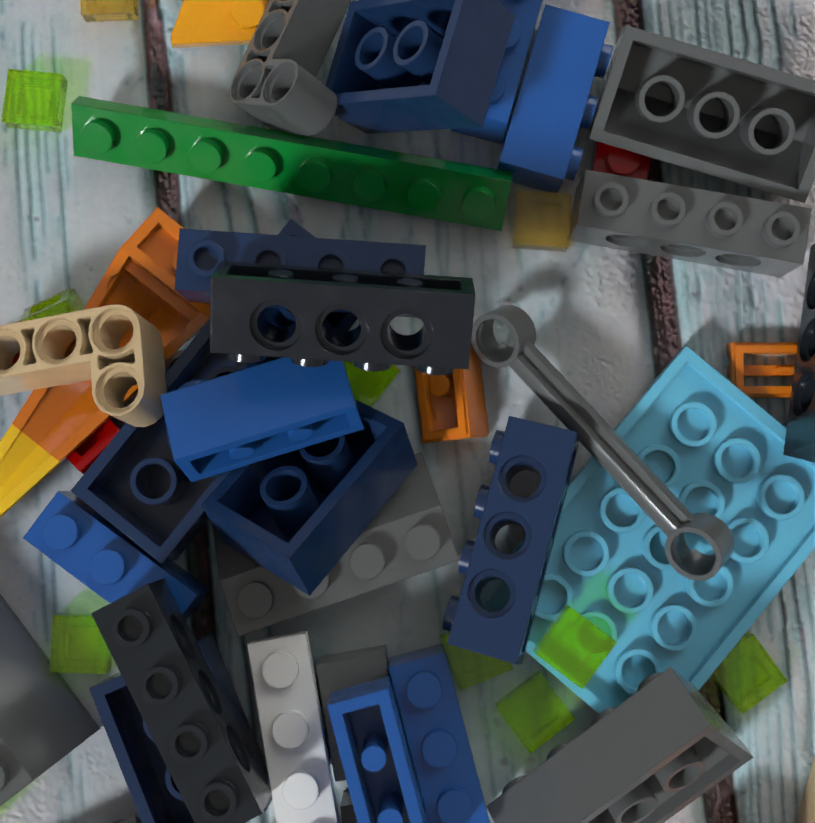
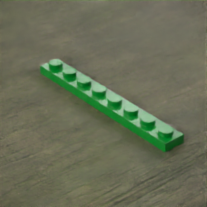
(290, 163)

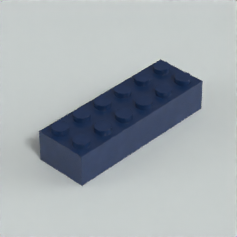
(135, 475)

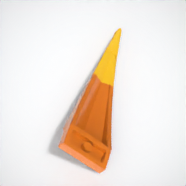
(66, 415)

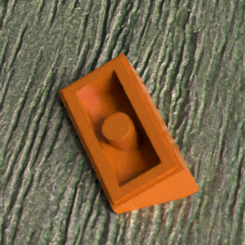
(452, 404)

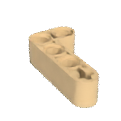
(95, 358)

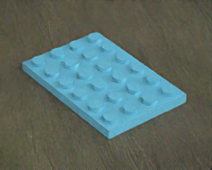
(610, 557)

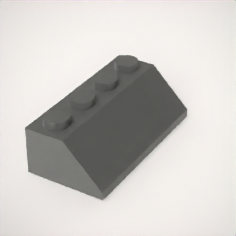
(709, 113)
(399, 543)
(37, 709)
(631, 763)

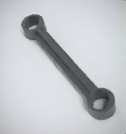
(604, 444)

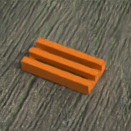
(738, 370)

